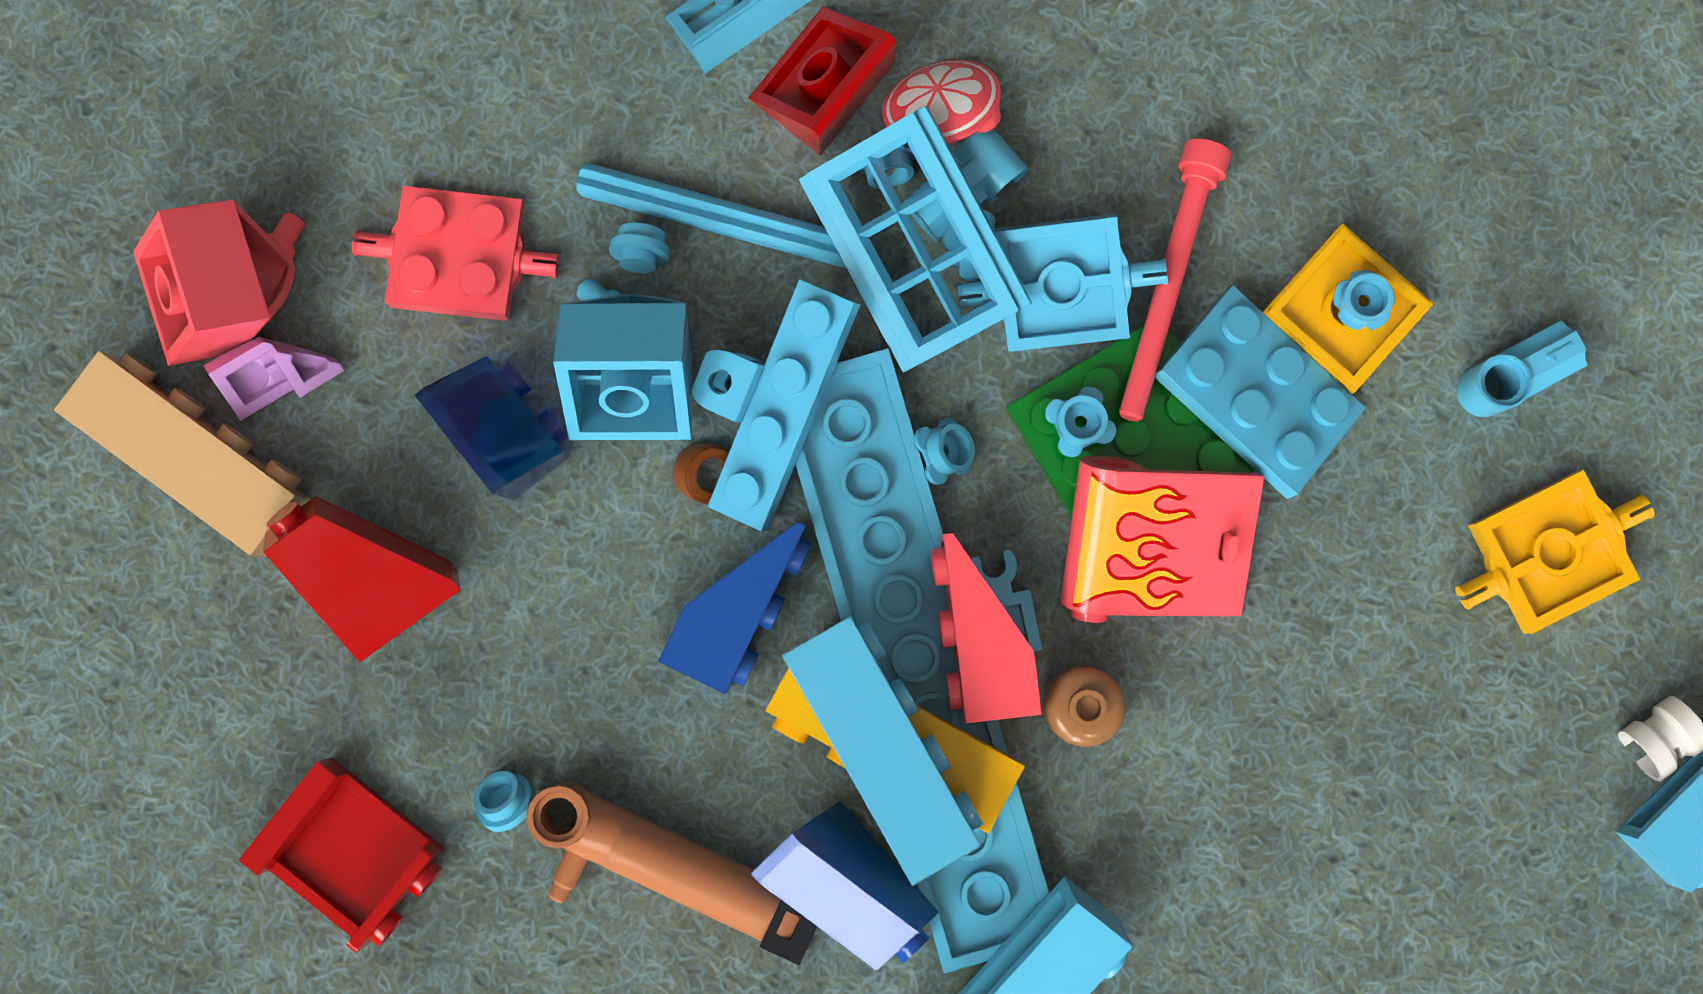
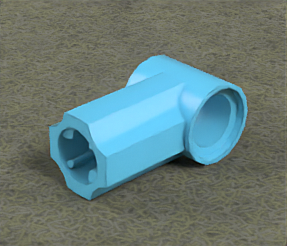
(987, 166)
(1523, 370)

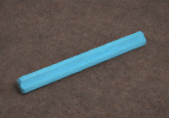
(707, 213)

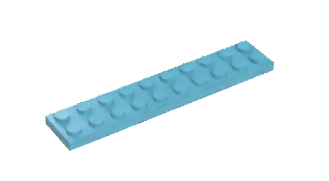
(876, 545)

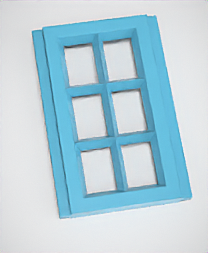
(962, 211)

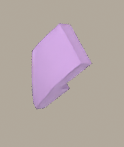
(267, 370)

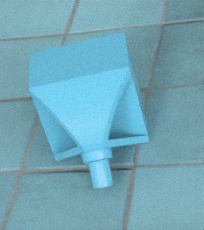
(624, 366)

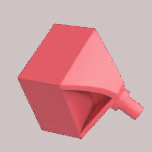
(214, 276)

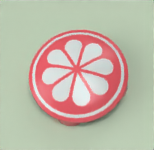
(957, 92)

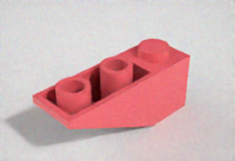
(992, 657)

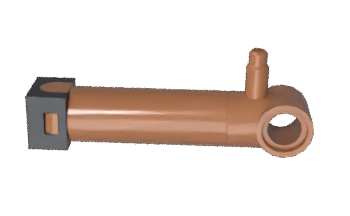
(667, 866)

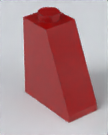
(356, 573)

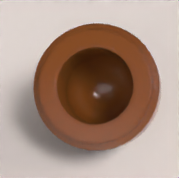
(686, 469)

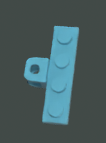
(773, 401)

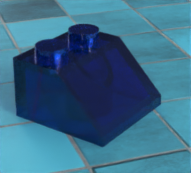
(496, 426)

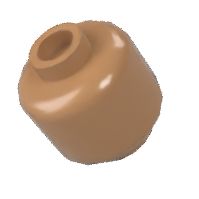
(1083, 706)

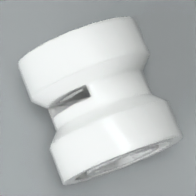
(1665, 736)

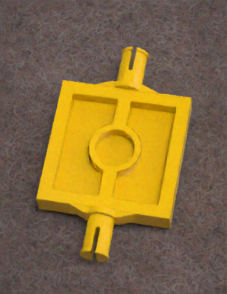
(1554, 552)

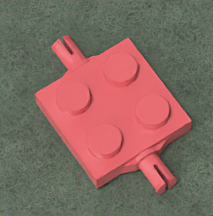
(455, 253)

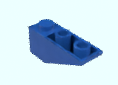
(719, 624)

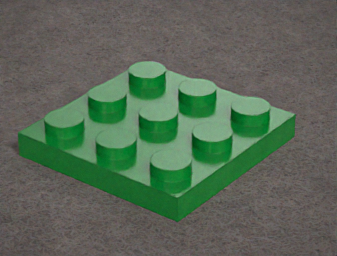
(1163, 440)

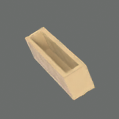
(178, 449)

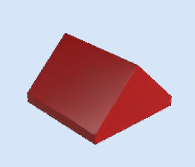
(825, 77)

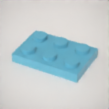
(1260, 392)

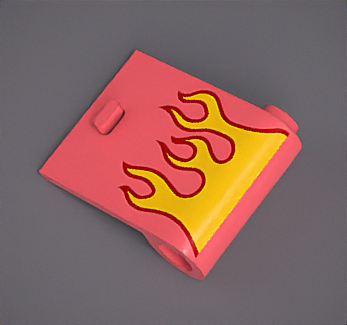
(1158, 541)

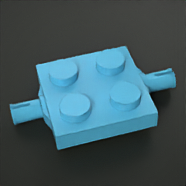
(1074, 281)

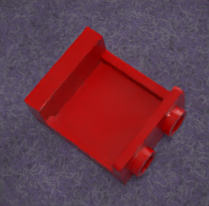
(346, 853)

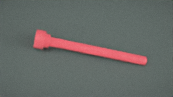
(1202, 167)

